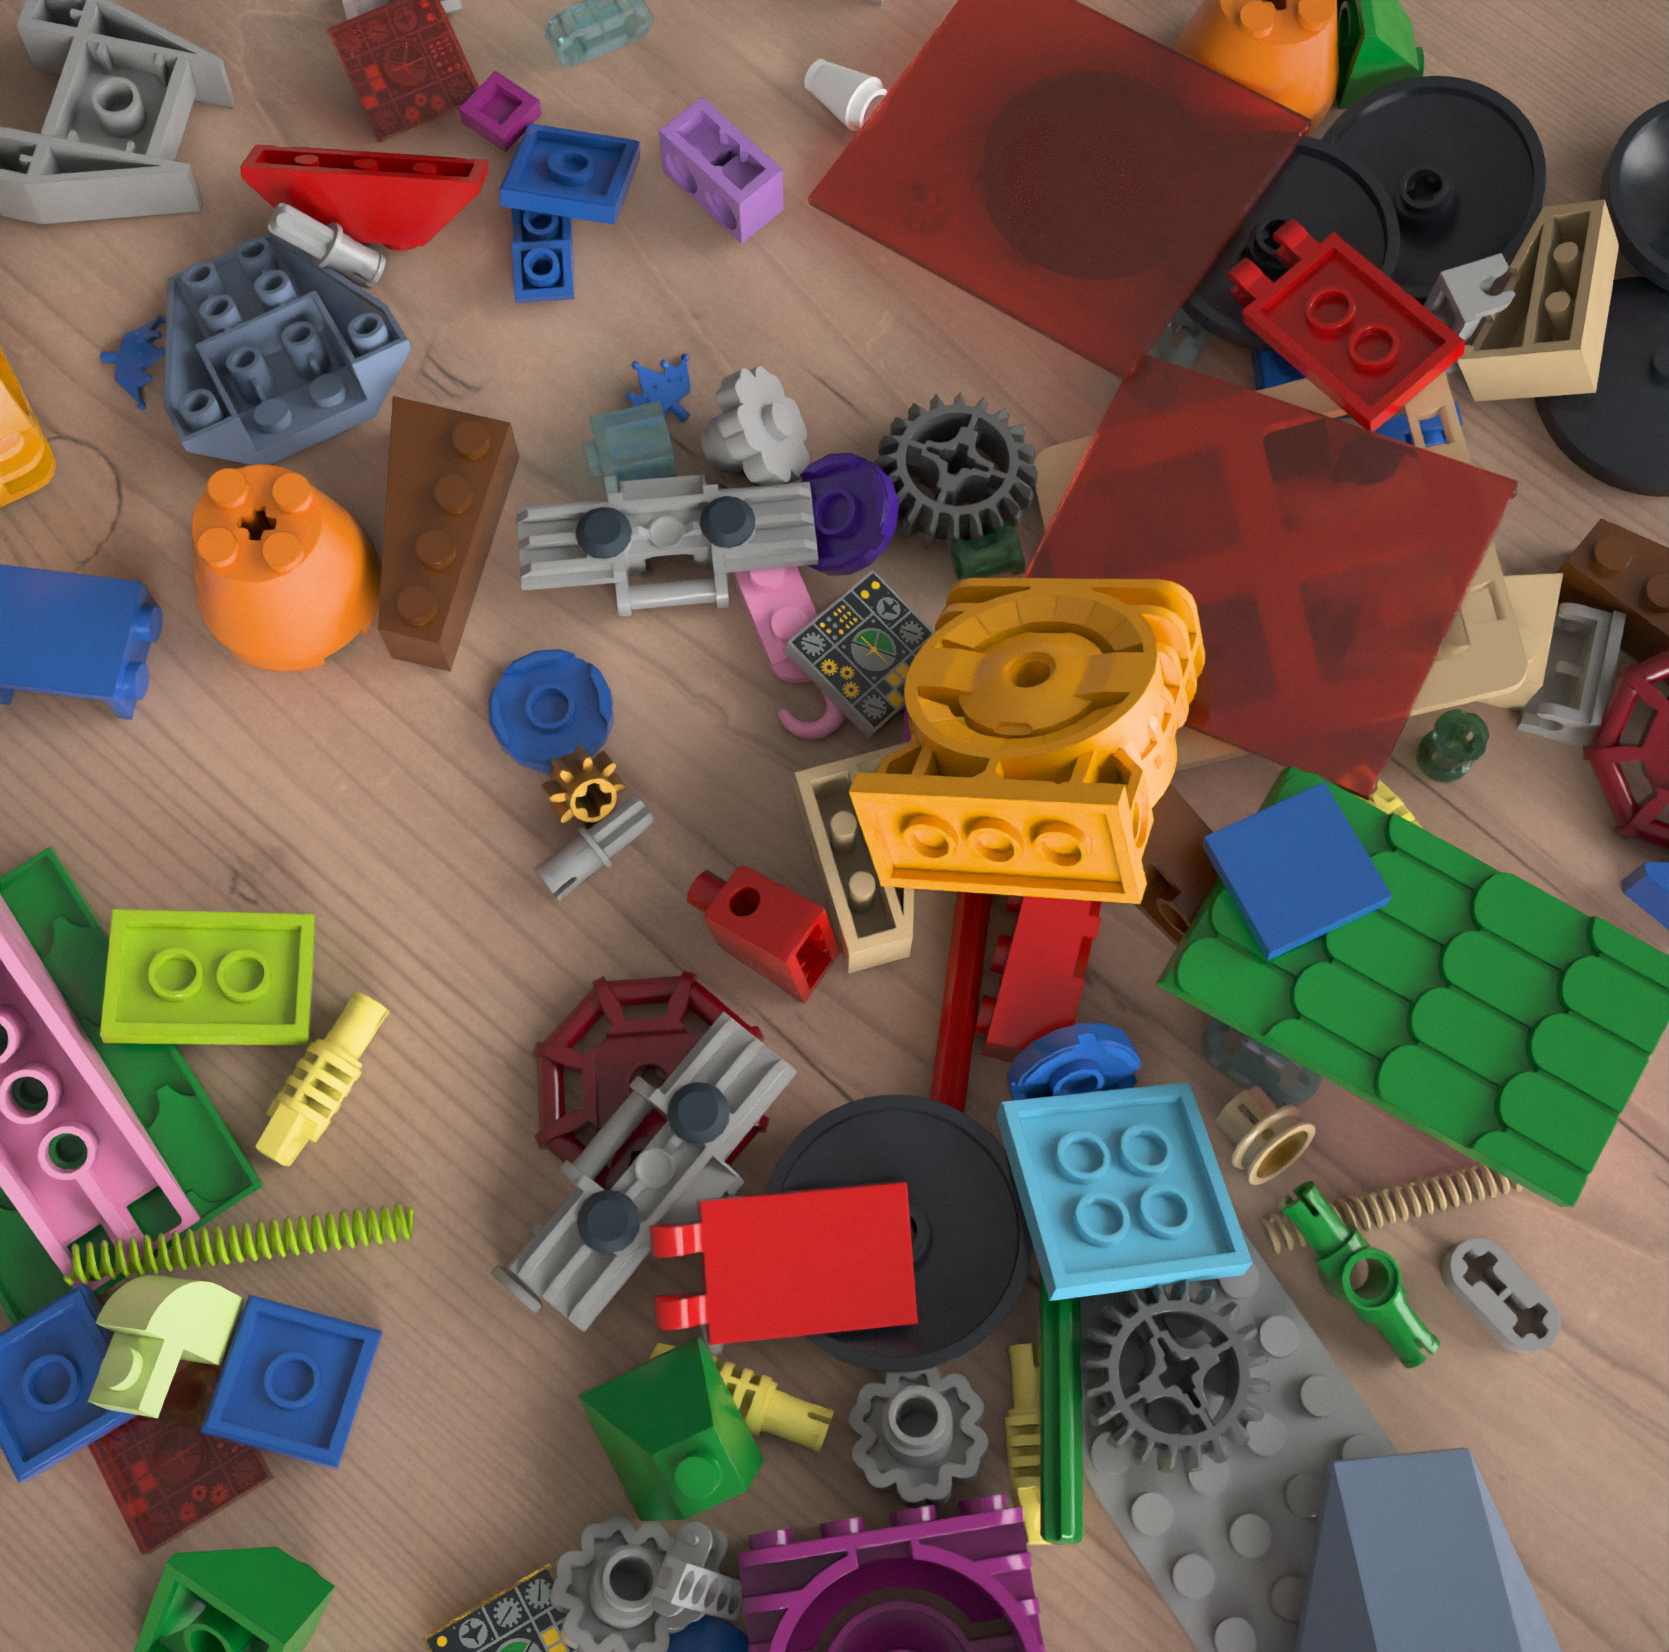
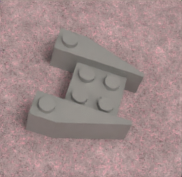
(111, 118)

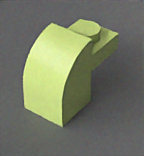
(154, 1327)

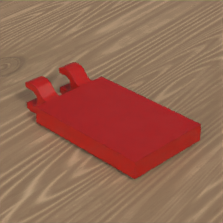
(1345, 325)
(794, 1263)

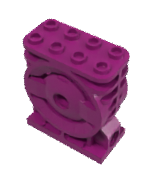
(966, 1559)

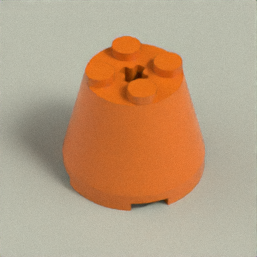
(1272, 48)
(281, 568)

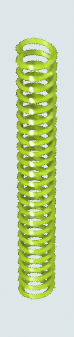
(247, 1244)

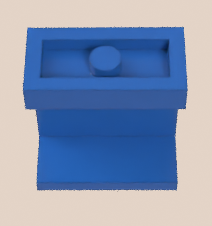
(76, 636)

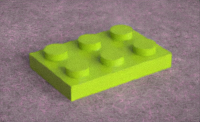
(208, 978)

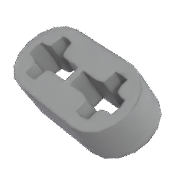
(1511, 1285)

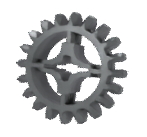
(918, 450)
(1192, 1403)

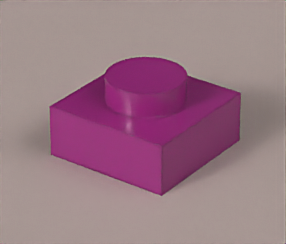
(500, 111)

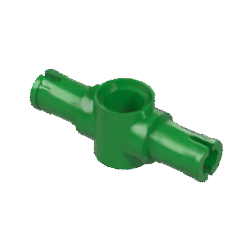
(1381, 1296)

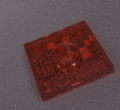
(403, 64)
(171, 1473)

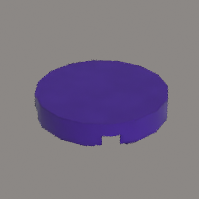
(851, 511)

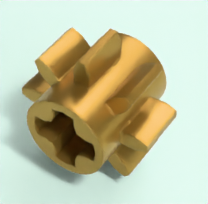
(583, 786)

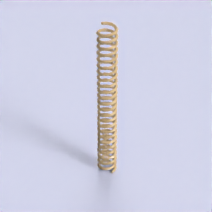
(1439, 1197)

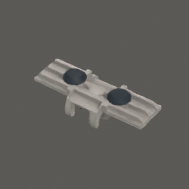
(666, 517)
(605, 1234)

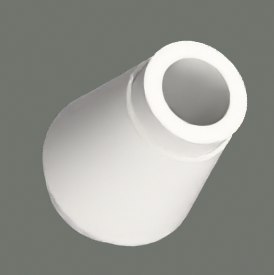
(845, 92)

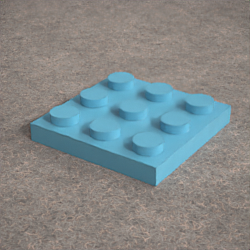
(1121, 1190)

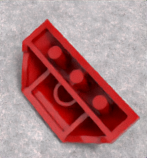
(370, 194)

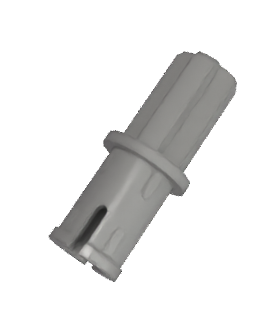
(327, 245)
(595, 847)

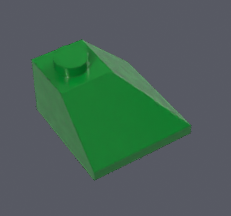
(1374, 48)
(673, 1434)
(234, 1603)

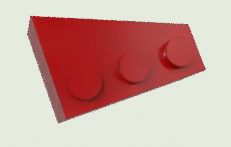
(1040, 972)

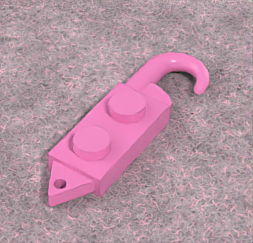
(778, 611)

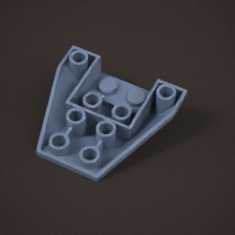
(273, 353)
(1416, 1563)

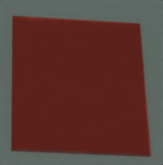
(1061, 170)
(1310, 553)

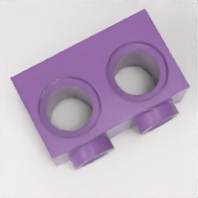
(722, 170)

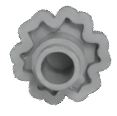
(757, 430)
(918, 1435)
(610, 1589)

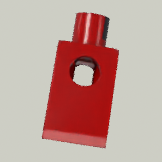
(767, 928)

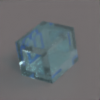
(630, 446)

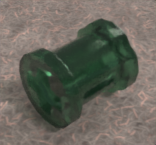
(996, 555)
(1456, 761)

